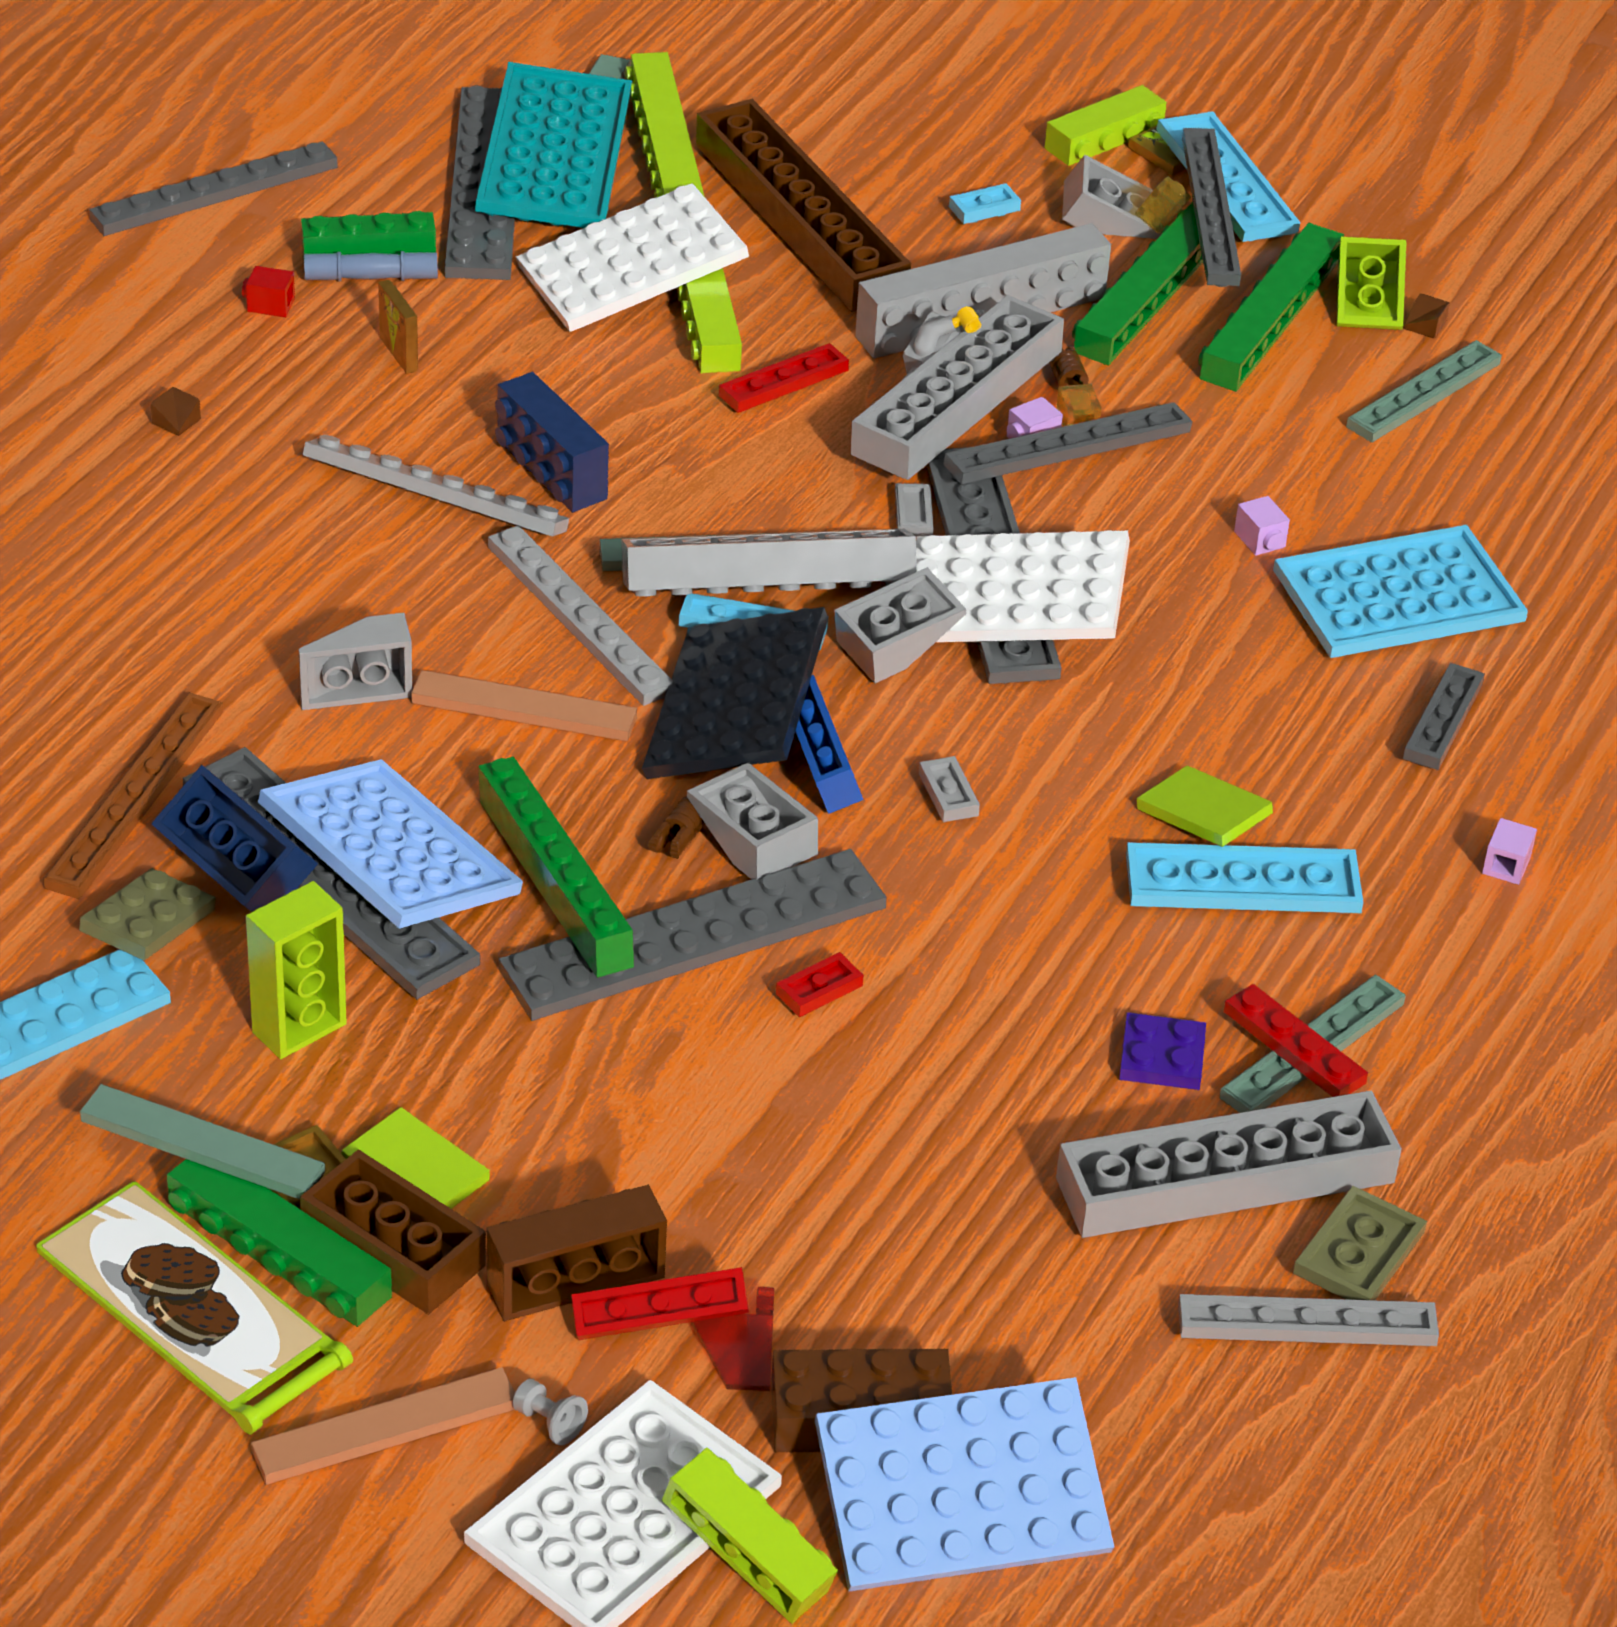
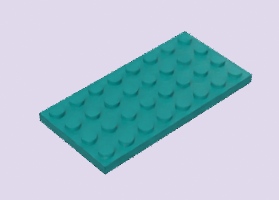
(554, 146)

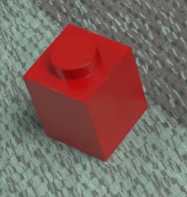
(269, 291)

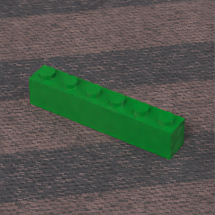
(282, 1240)

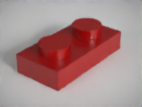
(819, 984)

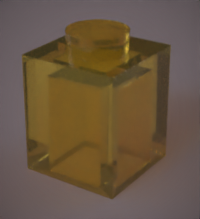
(1163, 204)
(1078, 404)

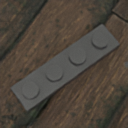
(1444, 716)

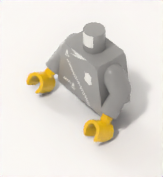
(937, 333)

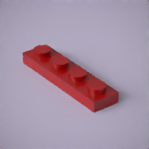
(783, 377)
(1295, 1042)
(660, 1303)

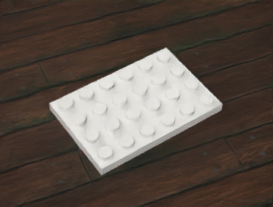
(631, 257)
(1030, 583)
(593, 1521)

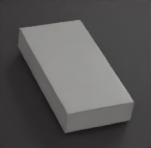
(914, 508)

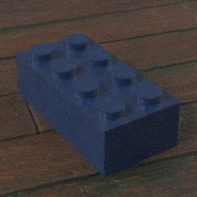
(552, 441)
(233, 841)

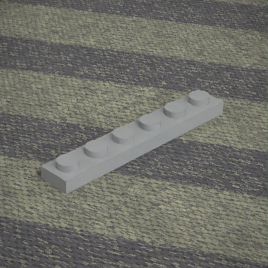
(1308, 1320)

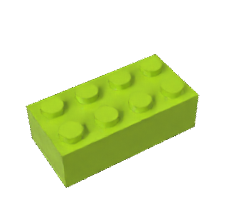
(296, 969)

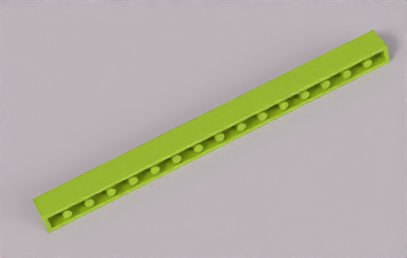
(672, 164)

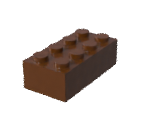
(400, 1225)
(575, 1250)
(847, 1379)

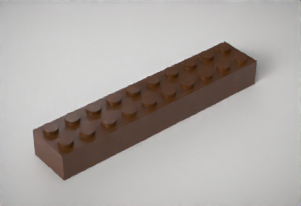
(797, 198)

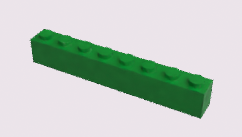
(1140, 291)
(1270, 307)
(556, 867)

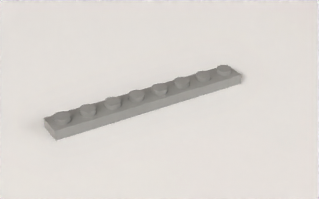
(445, 488)
(580, 615)

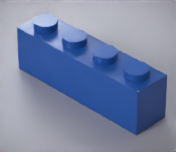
(826, 753)

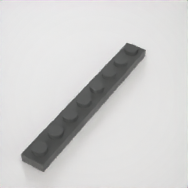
(212, 188)
(1211, 207)
(1067, 443)

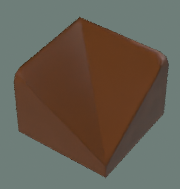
(1427, 315)
(175, 411)

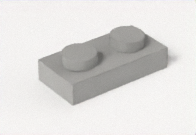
(949, 789)

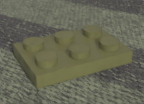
(147, 914)
(1360, 1246)

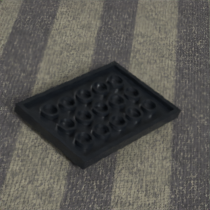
(736, 693)

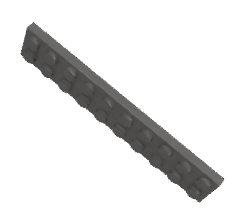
(476, 242)
(980, 510)
(699, 932)
(414, 956)

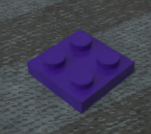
(1163, 1051)

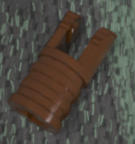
(1068, 368)
(678, 828)

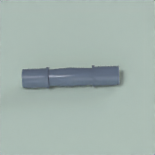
(371, 266)

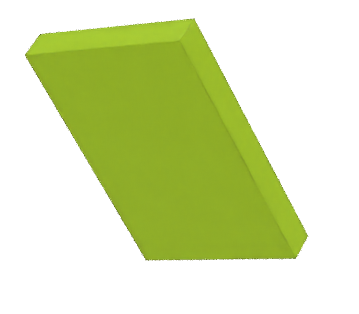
(1204, 805)
(422, 1157)

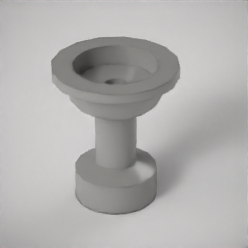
(563, 1417)

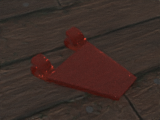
(742, 1344)

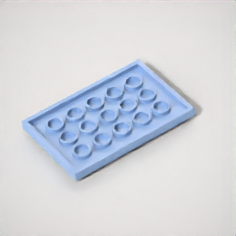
(390, 843)
(963, 1484)

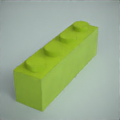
(1103, 124)
(749, 1534)

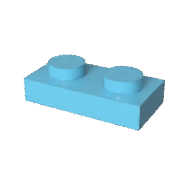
(984, 203)

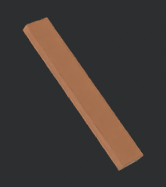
(524, 705)
(383, 1425)

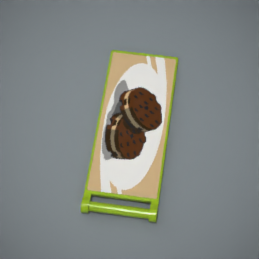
(191, 1303)

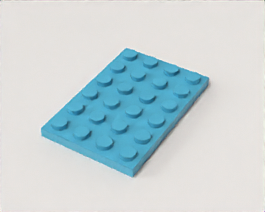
(1399, 591)

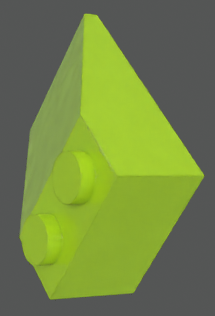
(1371, 283)

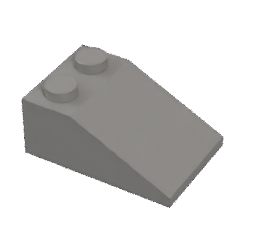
(1105, 199)
(897, 623)
(358, 664)
(756, 821)

